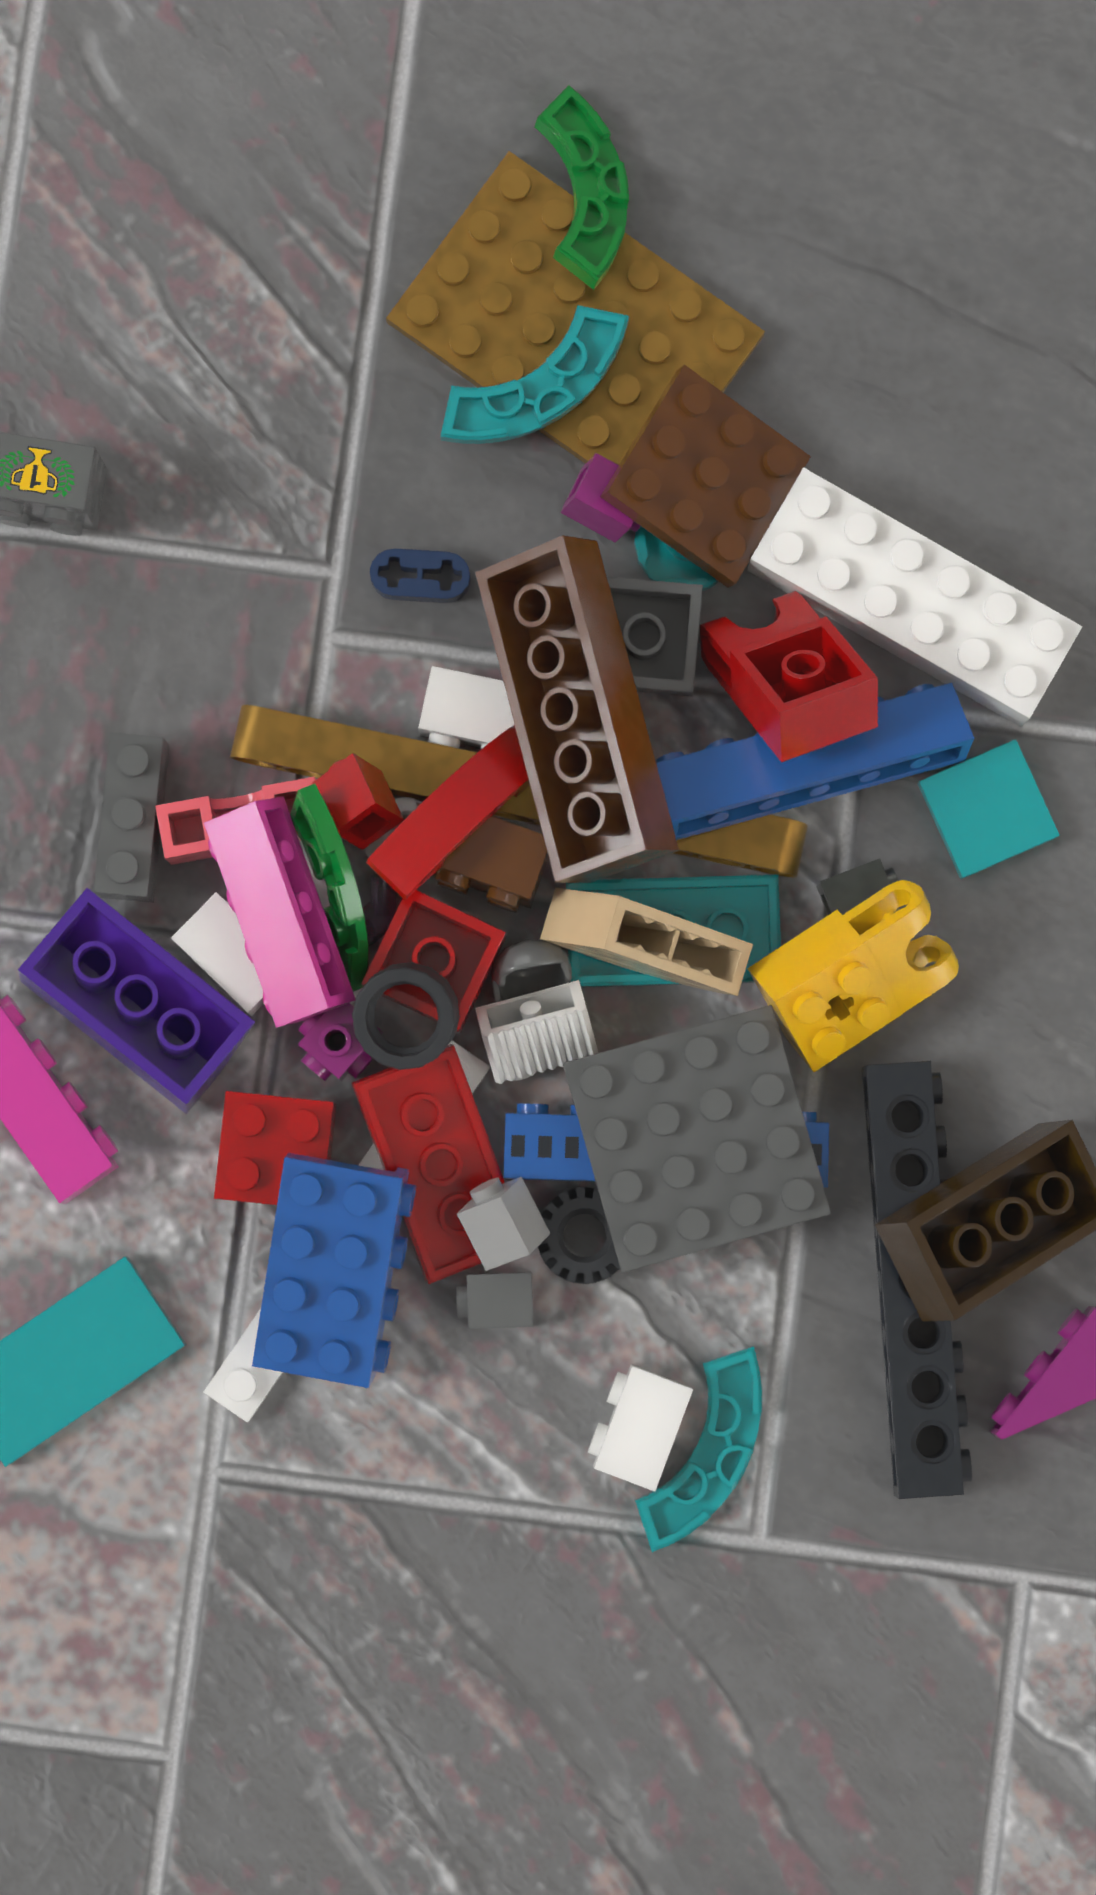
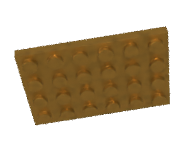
(502, 304)

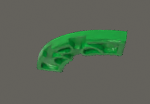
(597, 185)
(332, 864)

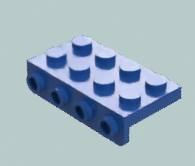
(333, 1270)

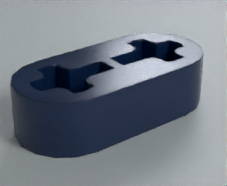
(420, 562)

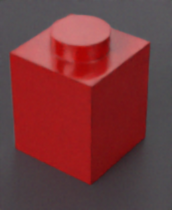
(359, 800)

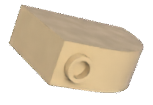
(646, 940)

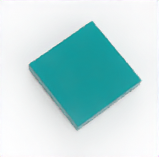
(988, 809)

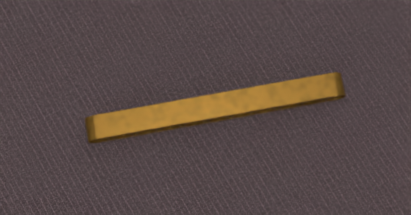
(419, 767)

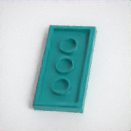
(732, 905)
(79, 1356)

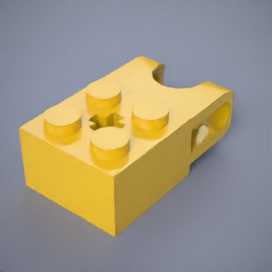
(854, 973)

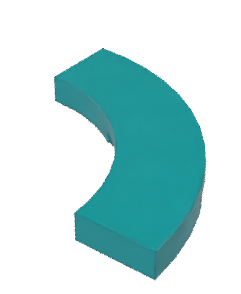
(546, 393)
(719, 1456)

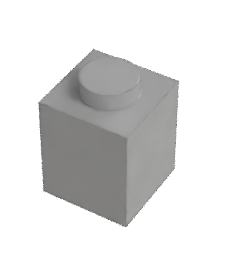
(502, 1222)

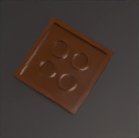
(705, 476)

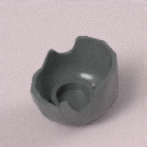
(529, 968)

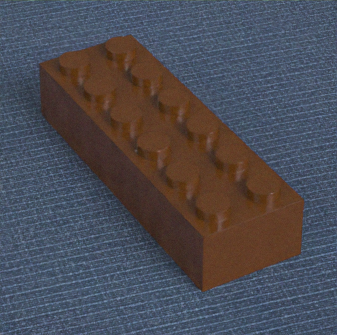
(576, 710)

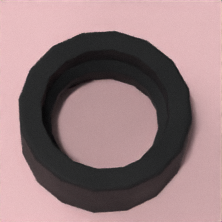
(371, 1038)

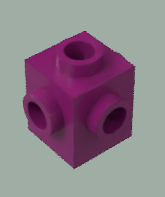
(319, 1057)

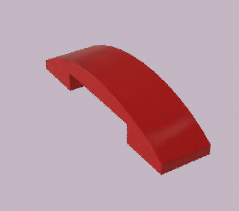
(451, 814)

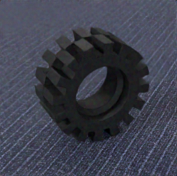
(553, 1249)

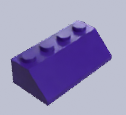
(135, 1000)

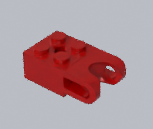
(793, 678)

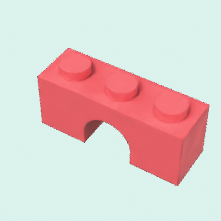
(183, 821)

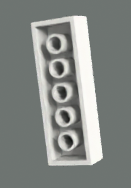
(914, 597)

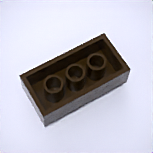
(994, 1221)

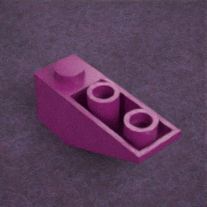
(1056, 1380)

